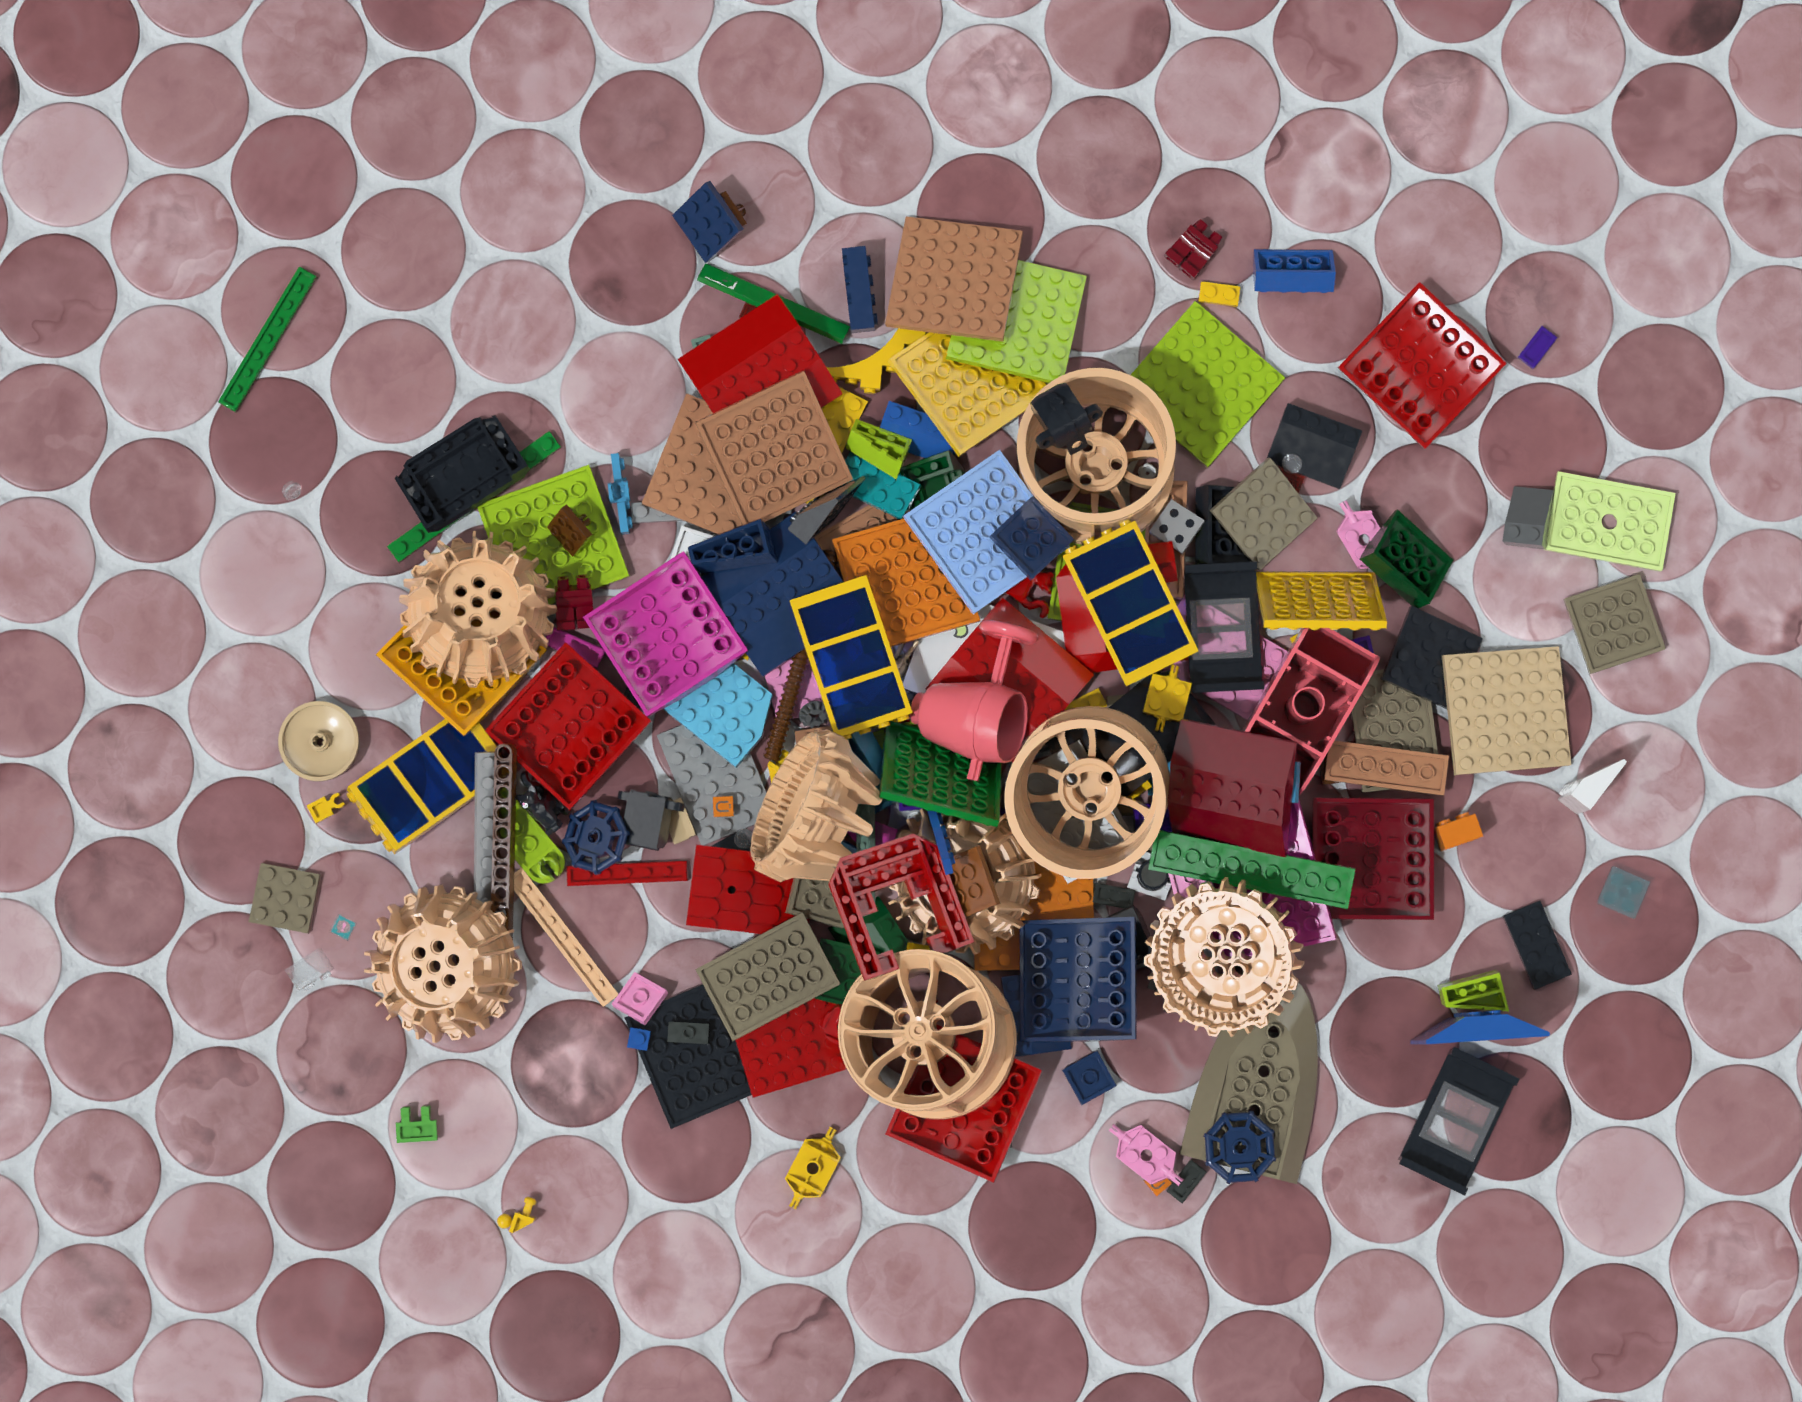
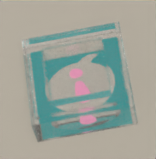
(343, 927)

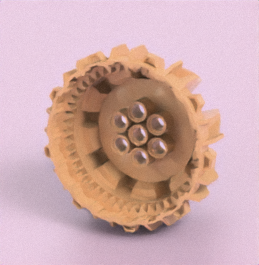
(499, 643)
(812, 809)
(1009, 868)
(481, 976)
(1189, 976)

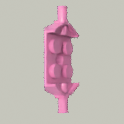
(1351, 527)
(1137, 1140)

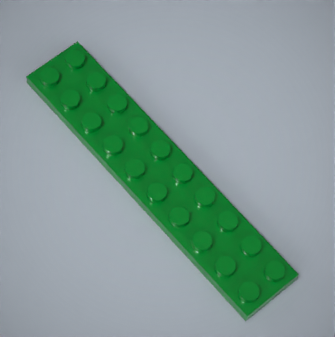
(1265, 872)

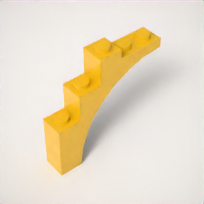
(870, 369)

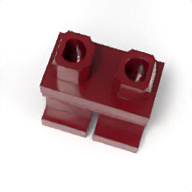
(1196, 243)
(571, 597)

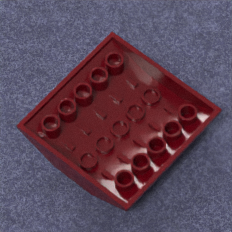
(1232, 786)
(1390, 849)

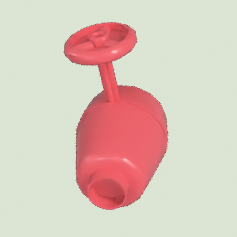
(978, 717)

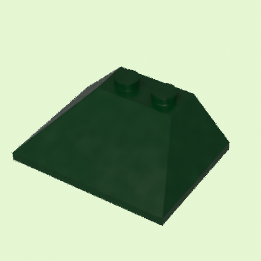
(932, 474)
(881, 928)

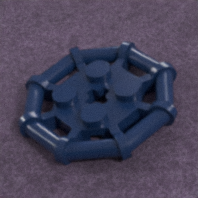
(605, 840)
(1231, 1139)

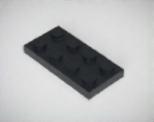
(1537, 945)

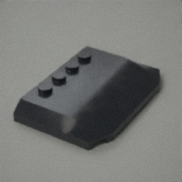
(461, 472)
(1133, 705)

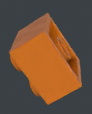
(1455, 833)

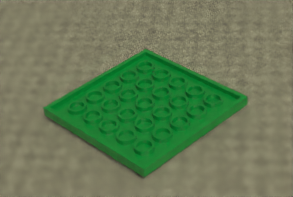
(936, 778)

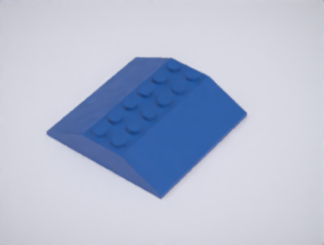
(1478, 1027)

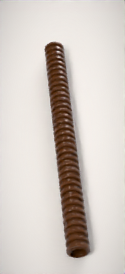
(790, 694)

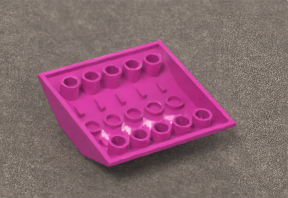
(666, 635)

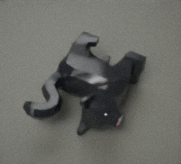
(541, 804)

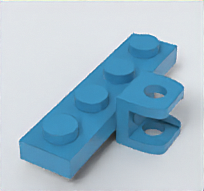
(620, 493)

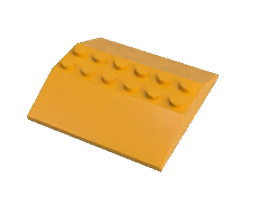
(456, 702)

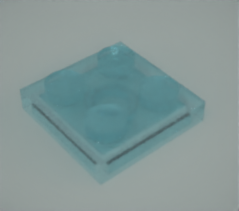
(1623, 892)

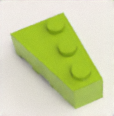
(879, 447)
(1475, 992)

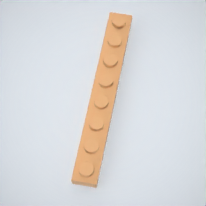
(563, 938)

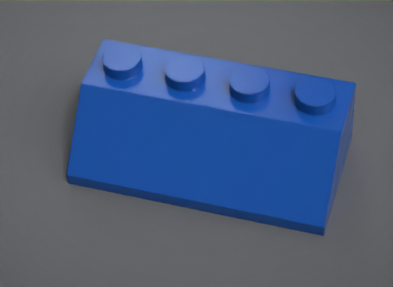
(1293, 270)
(917, 426)

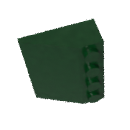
(1407, 560)

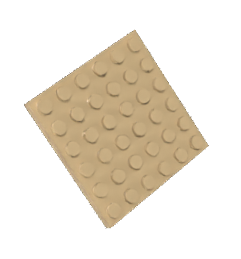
(1506, 710)

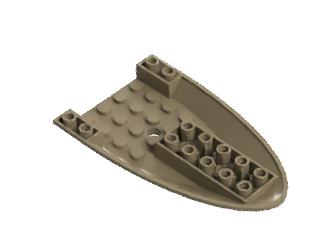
(1284, 1096)

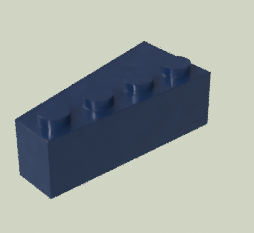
(858, 289)
(734, 549)

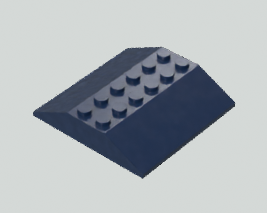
(759, 596)
(1078, 980)

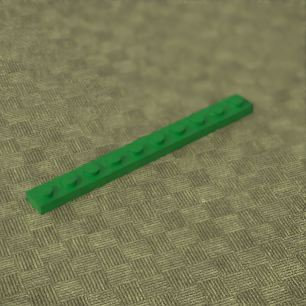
(418, 536)

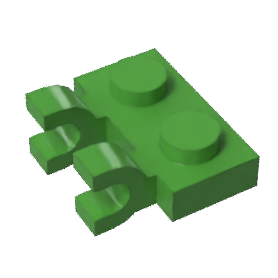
(416, 1130)

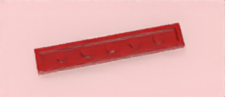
(630, 873)

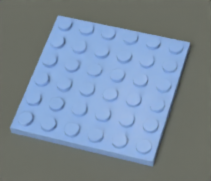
(958, 525)

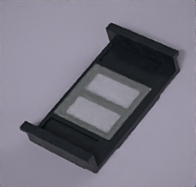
(1224, 627)
(1457, 1120)

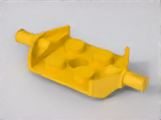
(824, 1155)

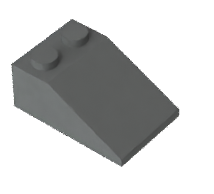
(1528, 518)

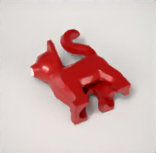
(1022, 589)

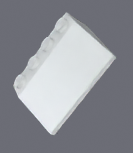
(1585, 792)

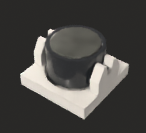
(1149, 879)

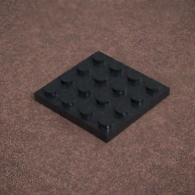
(1418, 653)

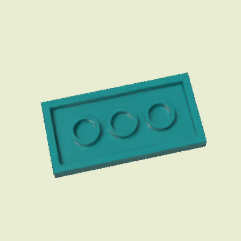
(881, 489)

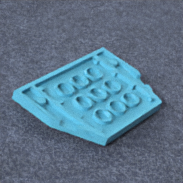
(726, 713)

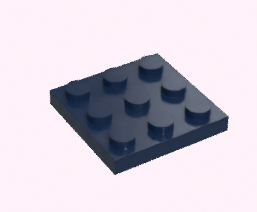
(707, 221)
(1031, 538)

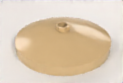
(300, 735)

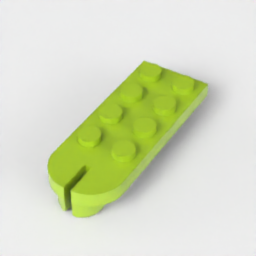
(533, 846)

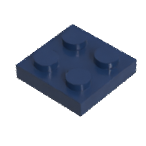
(1089, 1077)

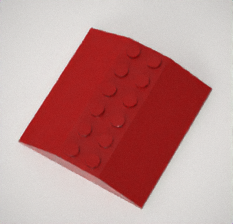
(754, 355)
(1422, 365)
(1040, 671)
(568, 725)
(978, 1138)

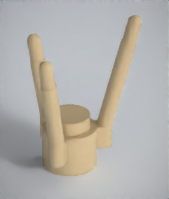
(901, 664)

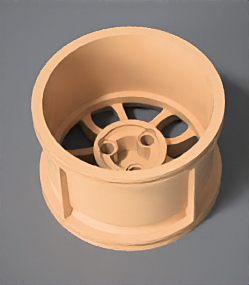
(1107, 390)
(1090, 788)
(980, 1080)

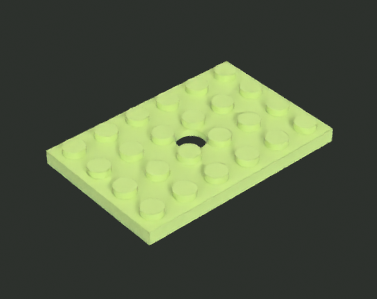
(1640, 513)

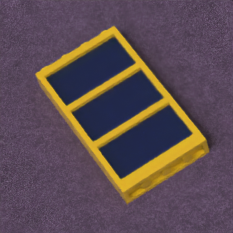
(1130, 602)
(851, 657)
(421, 784)

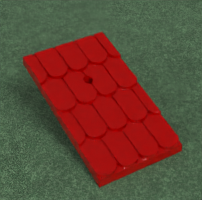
(754, 906)

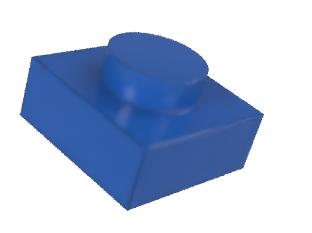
(638, 1039)

